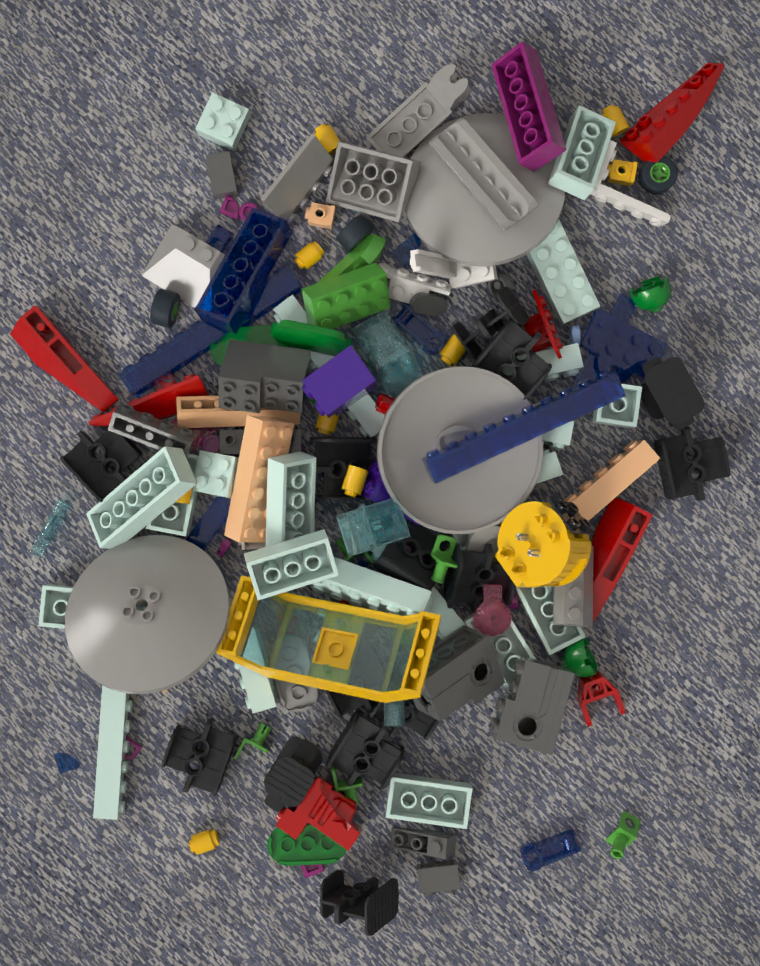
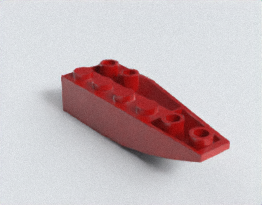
(671, 117)
(59, 358)
(160, 403)
(614, 546)

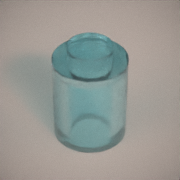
(394, 714)

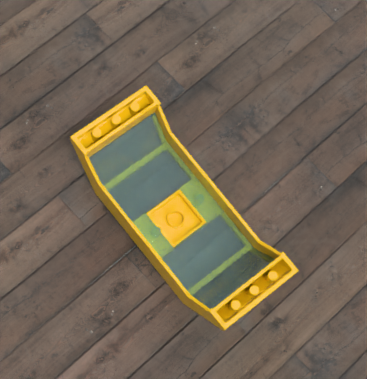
(330, 644)

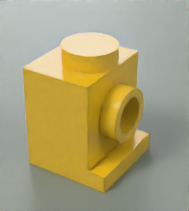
(627, 177)

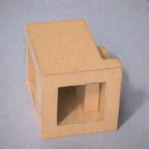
(326, 220)

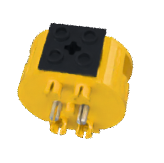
(544, 544)

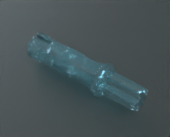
(48, 529)

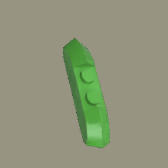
(362, 255)

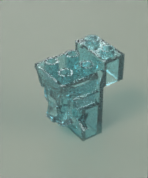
(387, 353)
(373, 526)

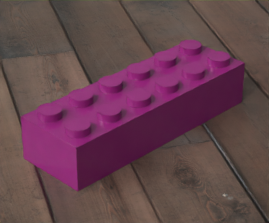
(528, 107)

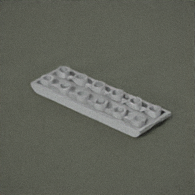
(484, 173)

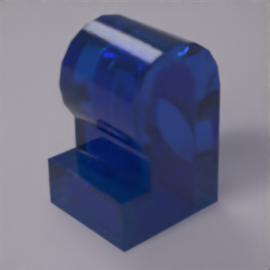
(220, 238)

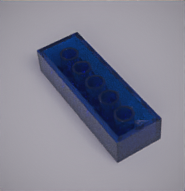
(244, 270)

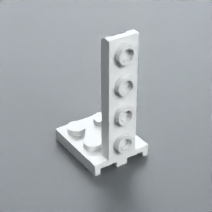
(623, 202)
(458, 274)

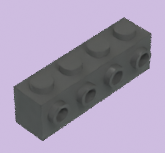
(149, 430)
(232, 439)

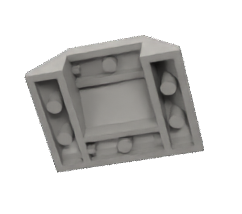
(183, 265)

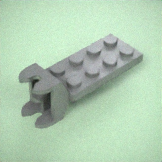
(420, 113)

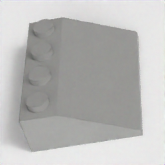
(298, 180)
(372, 181)

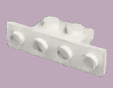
(405, 284)

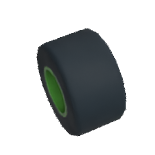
(665, 174)
(354, 233)
(165, 308)

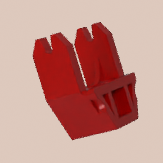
(593, 689)

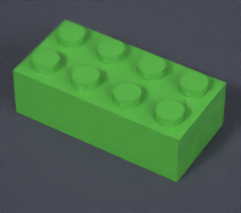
(347, 297)

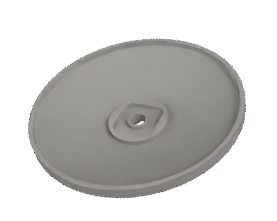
(455, 221)
(441, 410)
(165, 641)

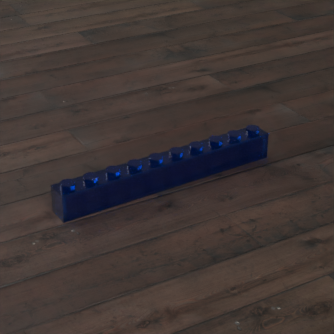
(197, 340)
(523, 427)

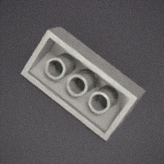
(575, 600)

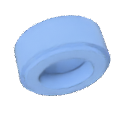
(574, 334)

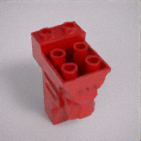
(326, 811)

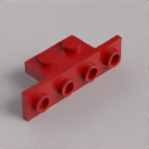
(540, 323)

